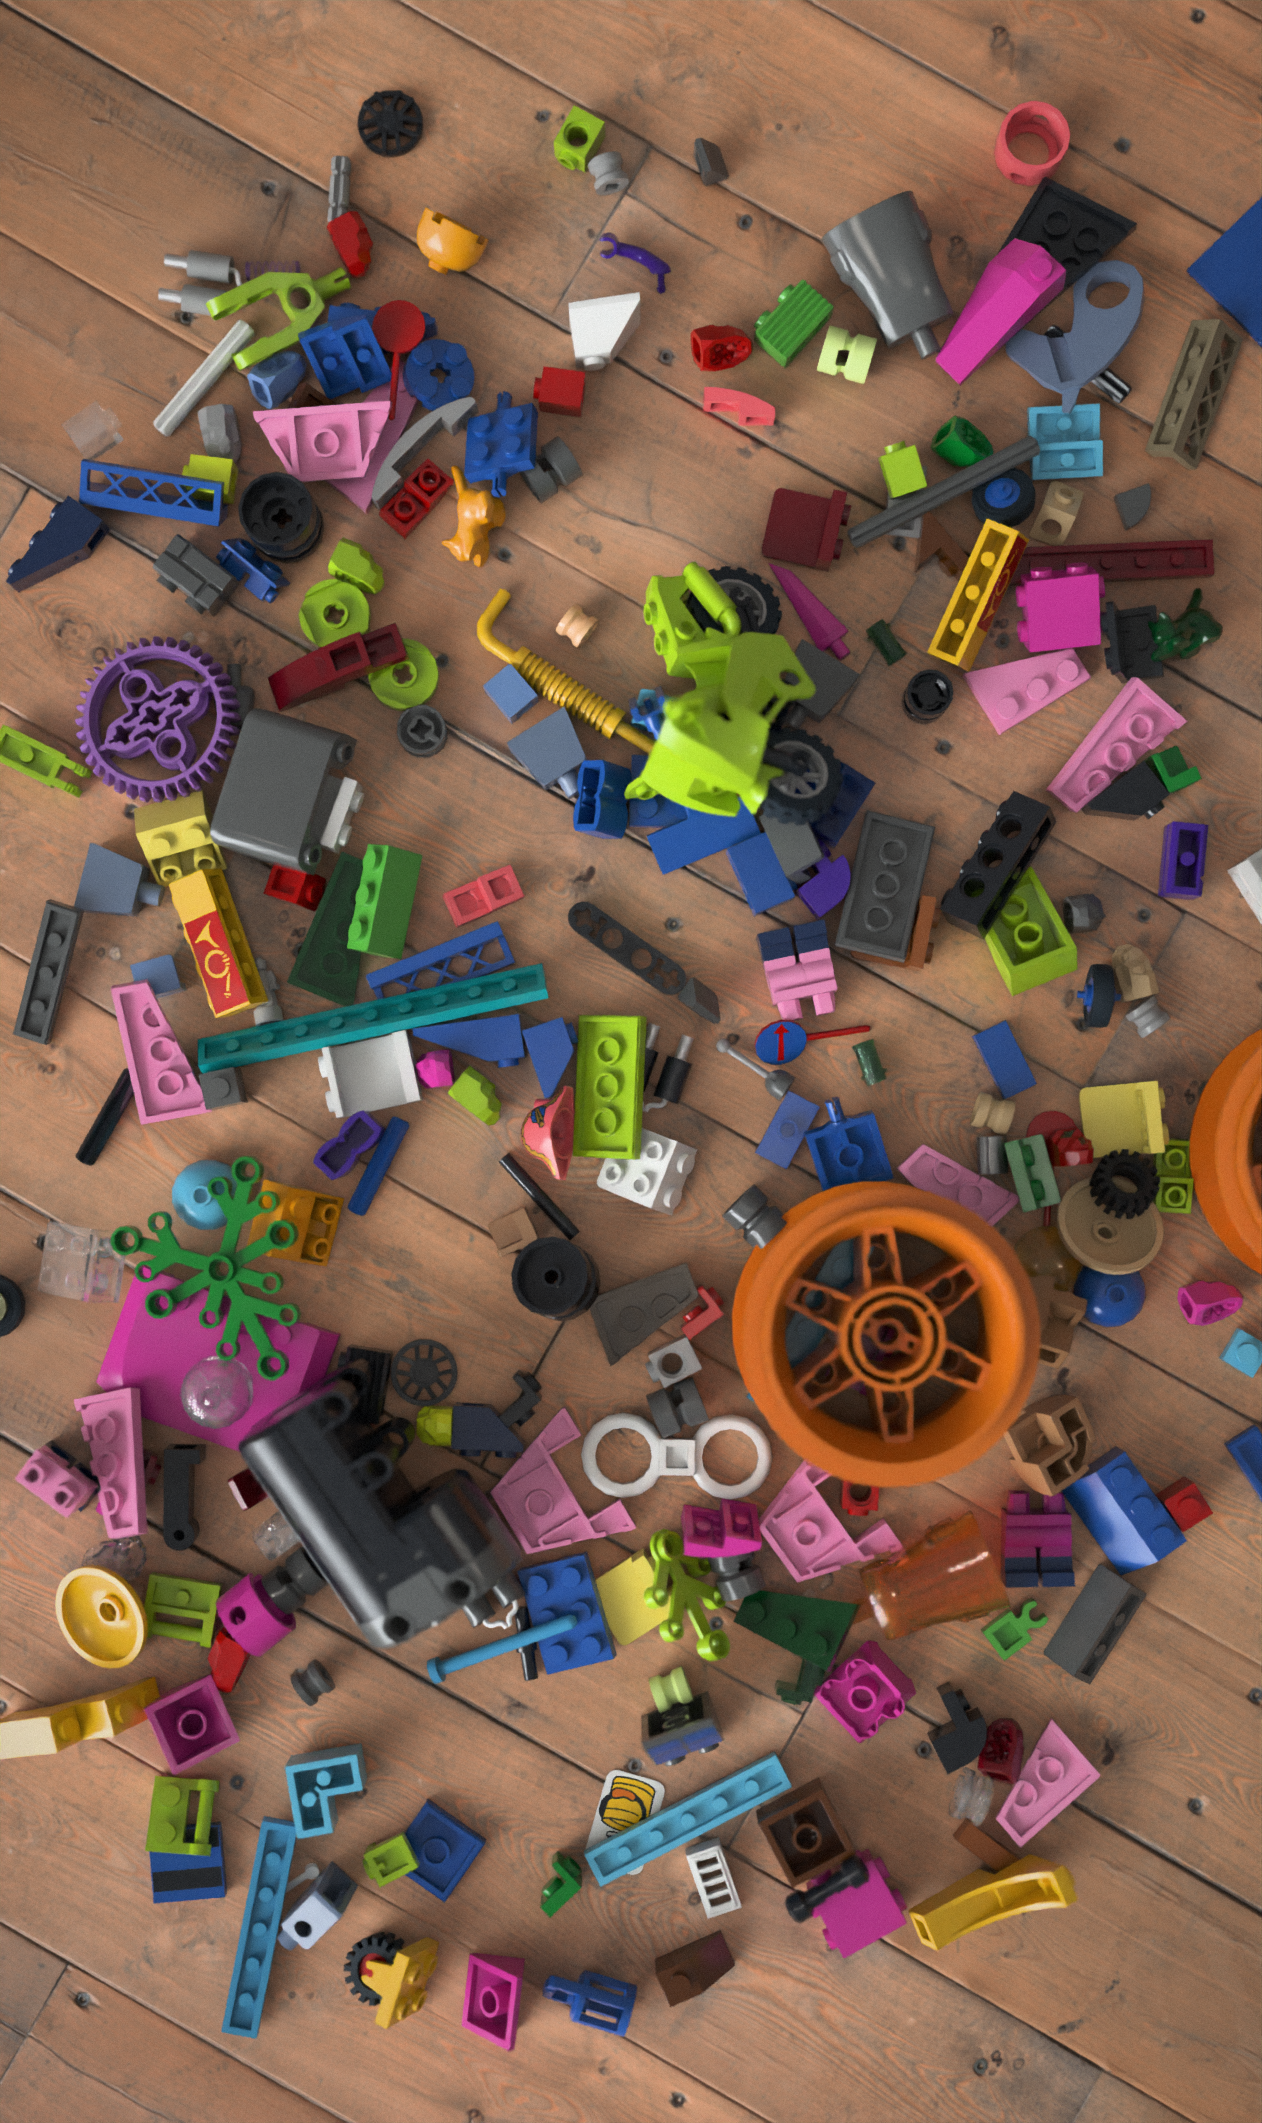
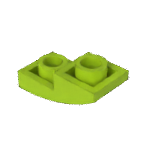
(1175, 1178)

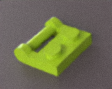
(182, 1598)
(170, 1815)

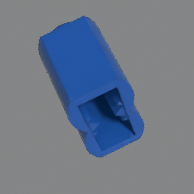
(601, 799)

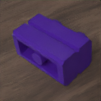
(1183, 860)

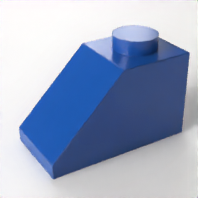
(550, 1051)

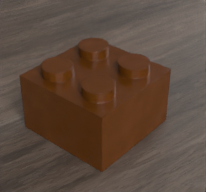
(805, 1832)

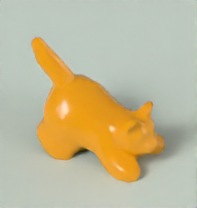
(476, 515)

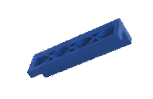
(151, 501)
(440, 954)

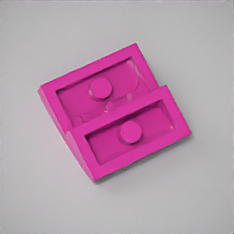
(721, 1532)

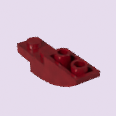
(336, 664)

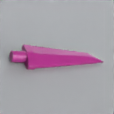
(817, 619)

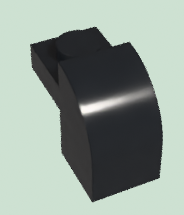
(962, 1737)

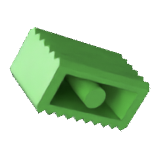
(792, 323)

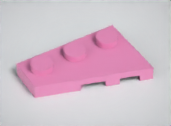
(1025, 686)
(949, 1179)
(1046, 1786)

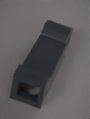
(179, 1524)

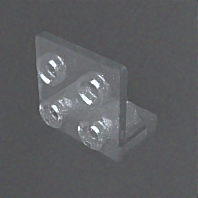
(81, 1264)

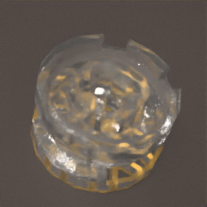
(972, 1797)

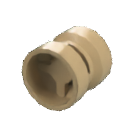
(992, 1113)

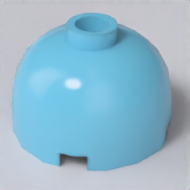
(192, 1197)

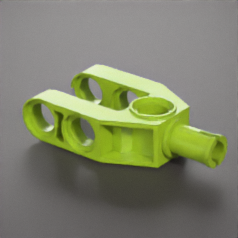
(283, 285)

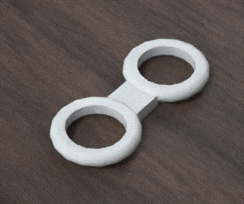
(676, 1456)

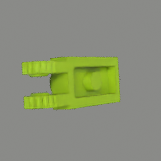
(38, 760)

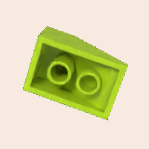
(1030, 938)

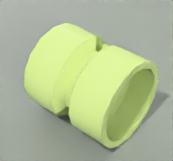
(859, 357)

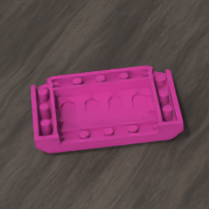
(160, 1352)

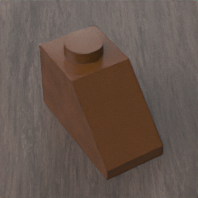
(693, 1968)

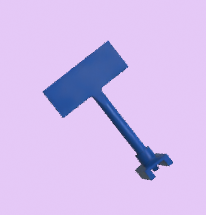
(700, 832)

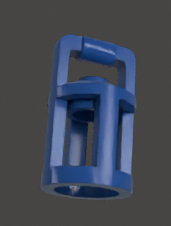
(584, 1997)

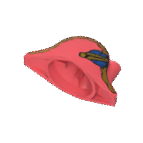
(550, 1131)

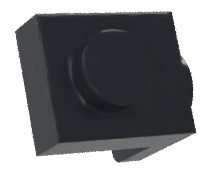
(521, 1409)

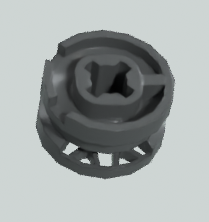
(422, 731)

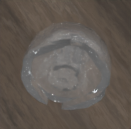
(227, 1382)

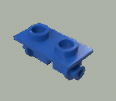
(242, 559)

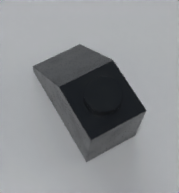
(1130, 797)

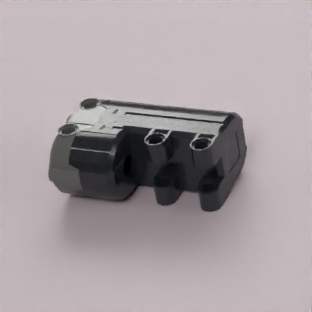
(386, 1549)

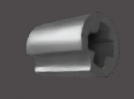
(992, 1155)

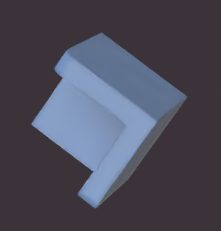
(511, 693)
(161, 975)

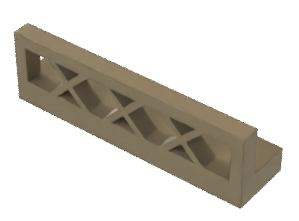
(1190, 387)

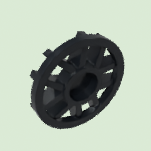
(390, 123)
(424, 1372)

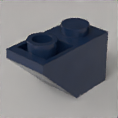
(479, 1428)

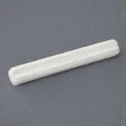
(203, 378)

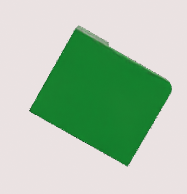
(1172, 769)

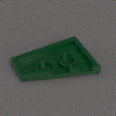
(799, 1624)

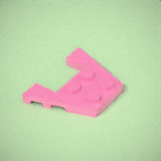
(541, 1501)
(810, 1534)

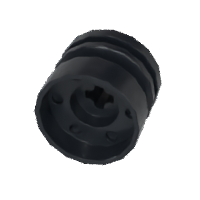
(268, 504)

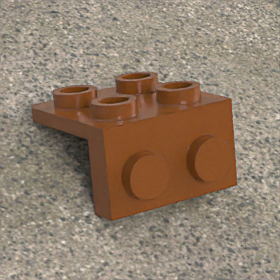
(919, 948)

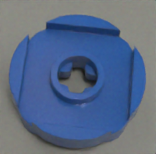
(440, 355)

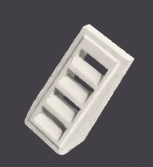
(705, 1851)

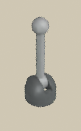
(776, 1082)

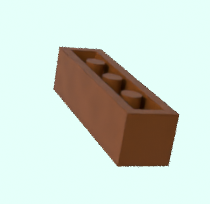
(984, 1846)

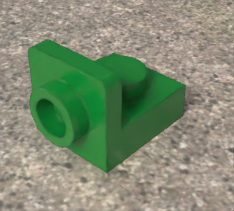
(560, 1890)

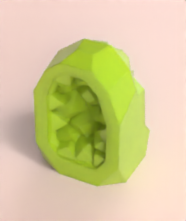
(356, 566)
(477, 1096)

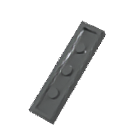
(48, 972)

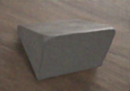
(709, 162)
(700, 1000)

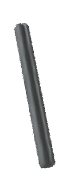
(943, 491)

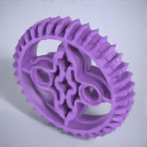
(142, 719)

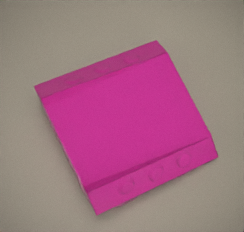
(865, 1691)

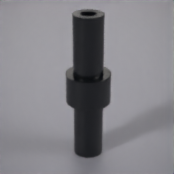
(527, 1652)

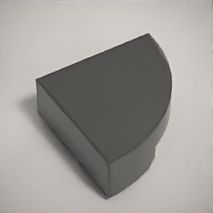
(1133, 505)

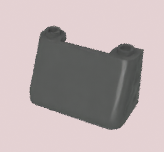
(277, 789)

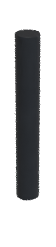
(539, 1196)

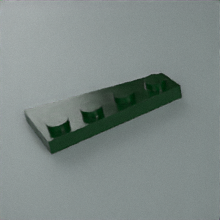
(324, 960)

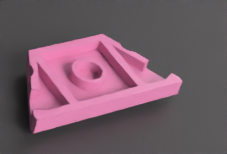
(325, 440)

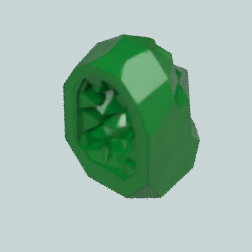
(961, 443)

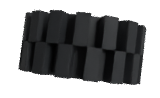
(1131, 1168)

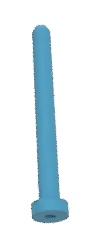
(438, 1669)

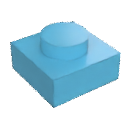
(1243, 1352)

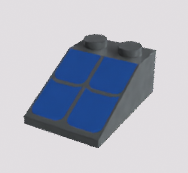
(681, 1730)

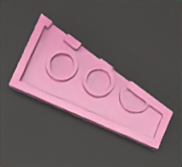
(360, 489)
(1121, 736)

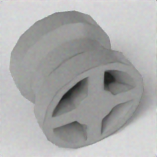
(608, 173)
(1147, 1016)

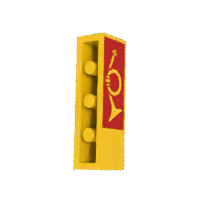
(978, 595)
(218, 942)

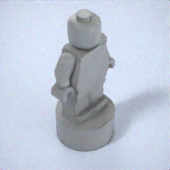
(269, 1011)

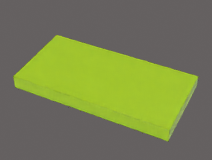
(609, 1086)

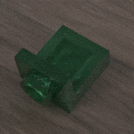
(808, 1678)

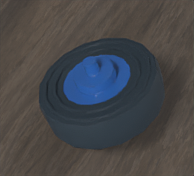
(1005, 498)
(1098, 995)

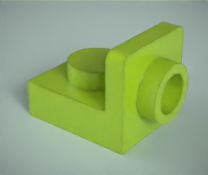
(389, 1859)

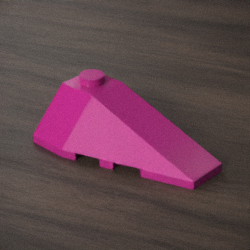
(1004, 300)

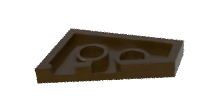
(639, 1308)

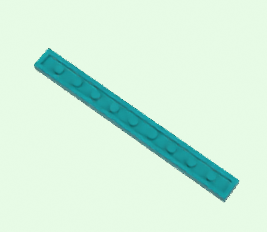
(372, 1018)

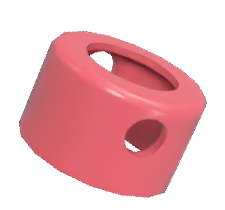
(1023, 120)

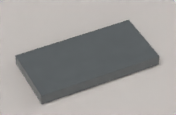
(885, 886)

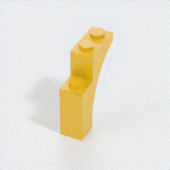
(65, 1724)
(989, 1897)

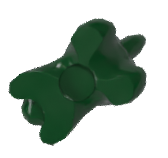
(1186, 632)

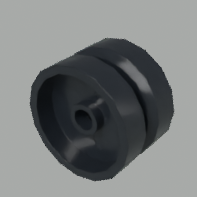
(537, 1270)

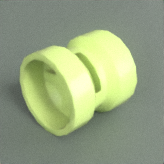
(670, 1689)

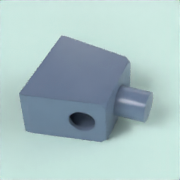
(551, 752)
(115, 884)
(317, 1908)

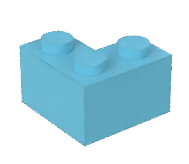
(315, 1780)

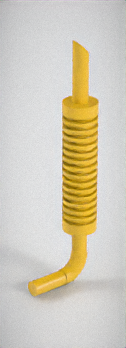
(558, 686)

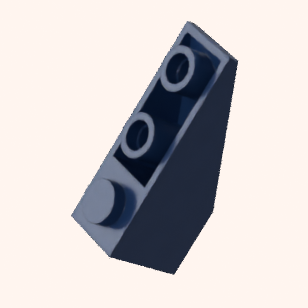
(64, 542)

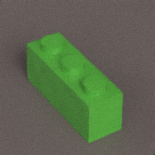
(384, 901)

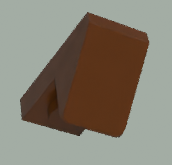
(937, 542)

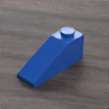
(487, 1039)

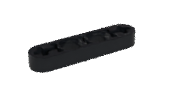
(629, 945)

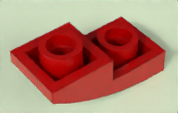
(416, 498)

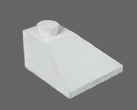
(602, 328)

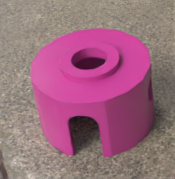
(253, 1616)

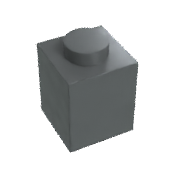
(223, 1088)

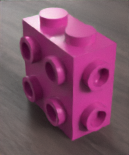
(1060, 607)
(861, 1914)

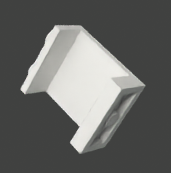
(370, 1074)

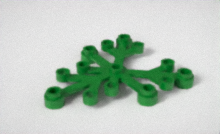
(243, 1306)

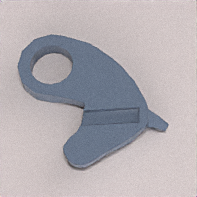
(1095, 337)

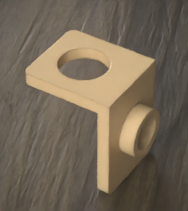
(1060, 505)

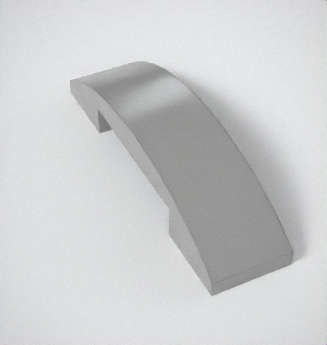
(450, 416)

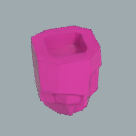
(435, 1069)
(1208, 1301)

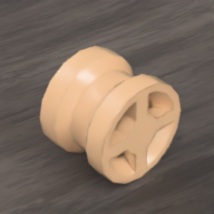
(577, 625)

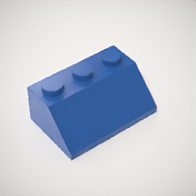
(1123, 1513)

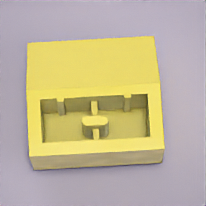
(178, 837)

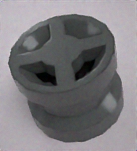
(312, 1682)

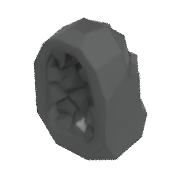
(1082, 913)

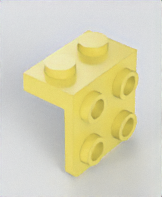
(1124, 1118)
(623, 1597)

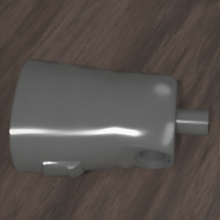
(892, 270)

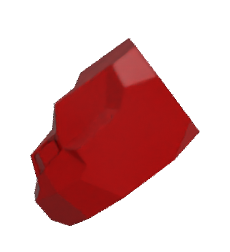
(351, 242)
(719, 347)
(227, 1661)

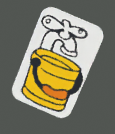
(623, 1803)

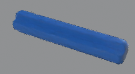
(378, 1166)

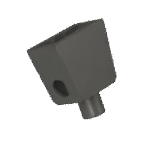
(831, 683)

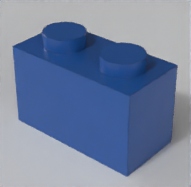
(760, 874)

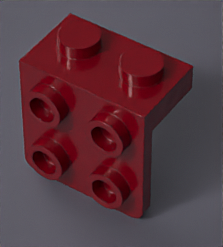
(805, 528)

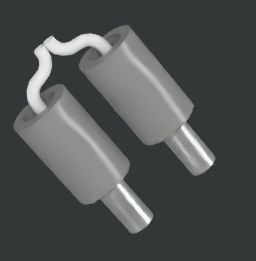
(200, 266)

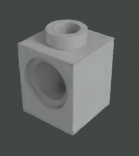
(684, 1349)

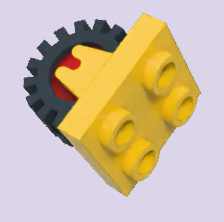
(391, 1975)

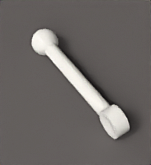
(311, 1872)

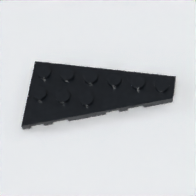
(1069, 229)

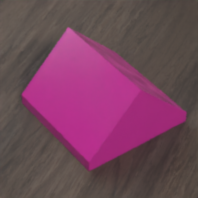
(191, 1723)
(493, 1997)

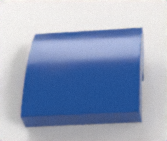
(345, 356)

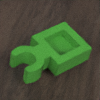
(1009, 1632)

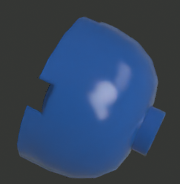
(1110, 1297)

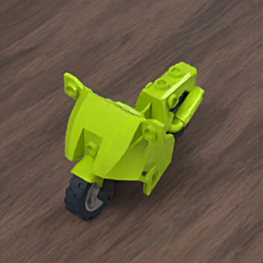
(723, 731)

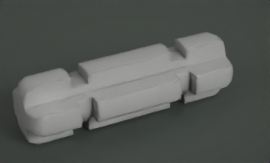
(339, 187)

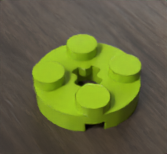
(341, 596)
(411, 693)

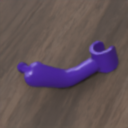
(639, 255)

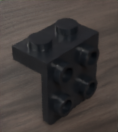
(1130, 642)

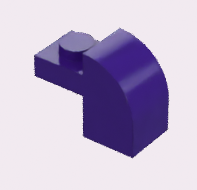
(828, 886)

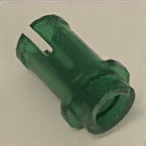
(885, 642)
(869, 1063)

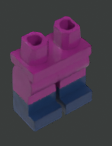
(1036, 1542)

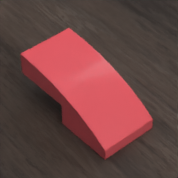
(749, 408)
(483, 896)

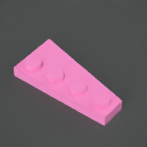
(157, 1065)
(116, 1445)

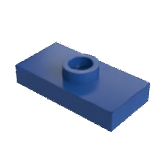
(787, 1129)

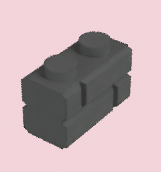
(195, 575)

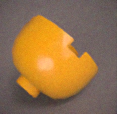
(448, 243)

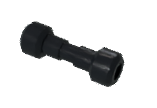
(802, 1904)

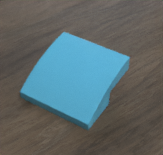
(1066, 441)

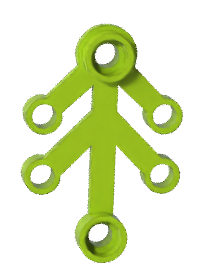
(668, 1553)

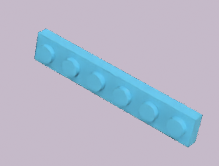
(687, 1819)

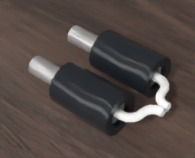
(674, 1070)

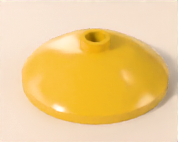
(101, 1616)

